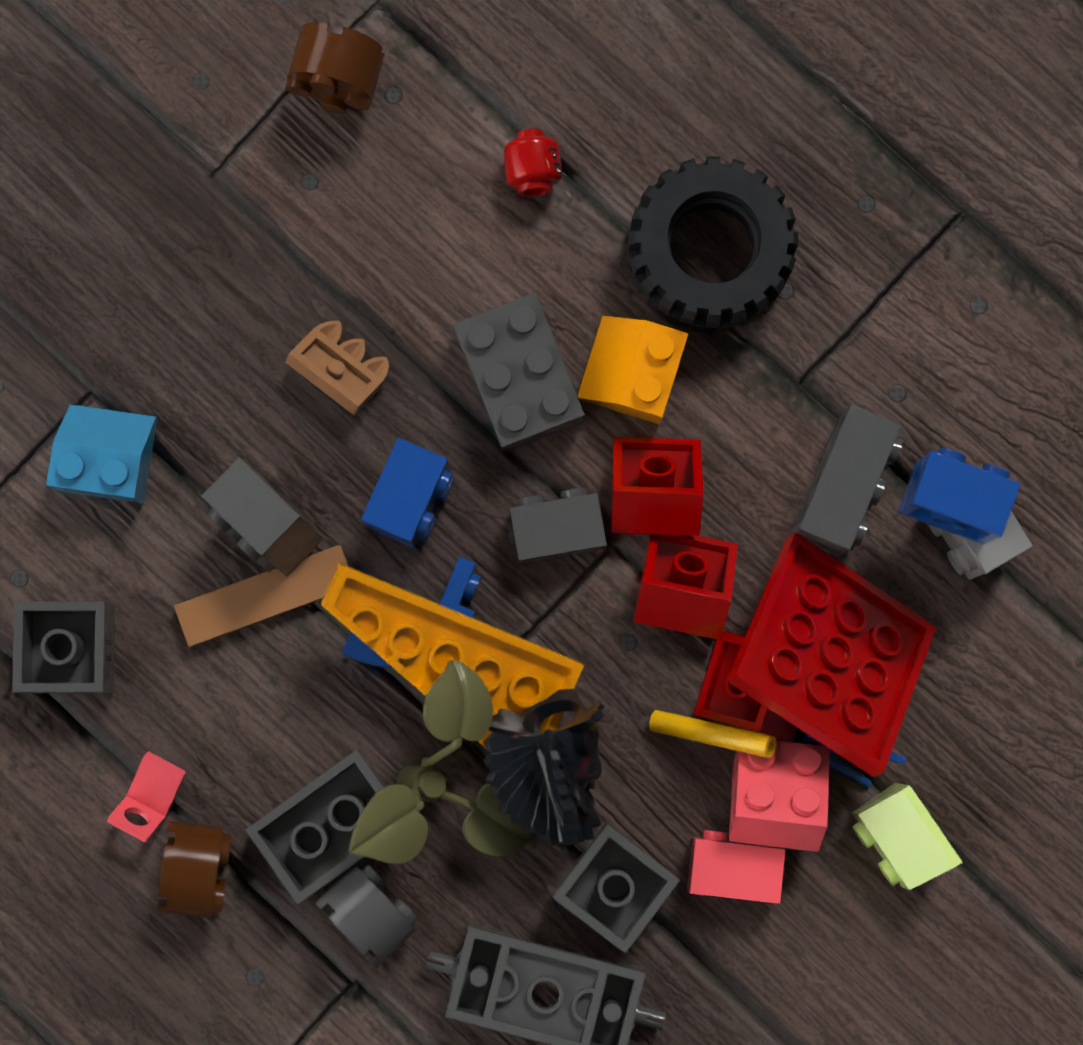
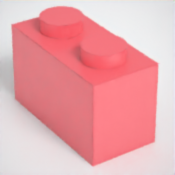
(735, 869)

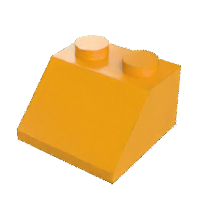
(632, 367)

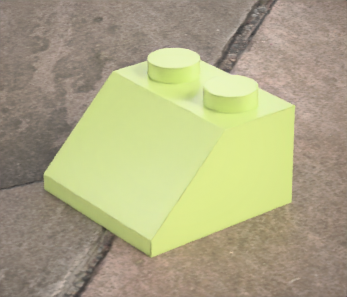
(904, 837)

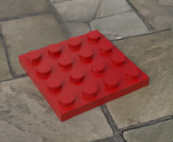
(833, 655)

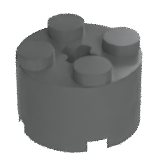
(367, 914)

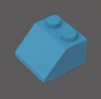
(102, 454)

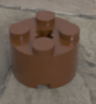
(335, 67)
(192, 869)

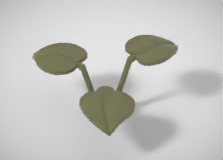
(391, 824)

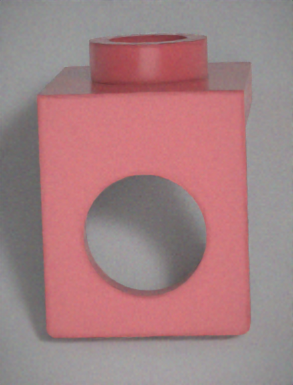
(149, 796)

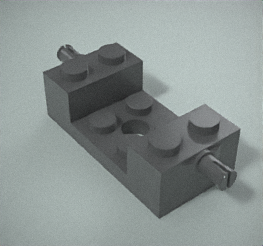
(496, 981)

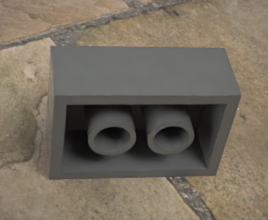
(519, 373)
(848, 481)
(312, 830)

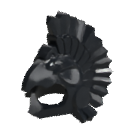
(547, 774)

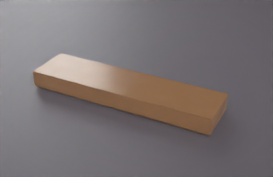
(258, 598)

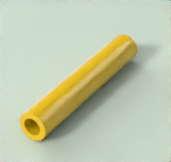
(713, 734)

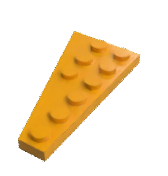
(423, 636)

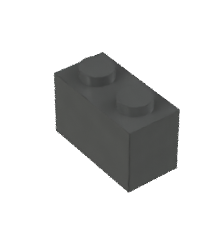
(557, 526)

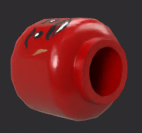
(532, 163)

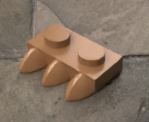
(338, 368)

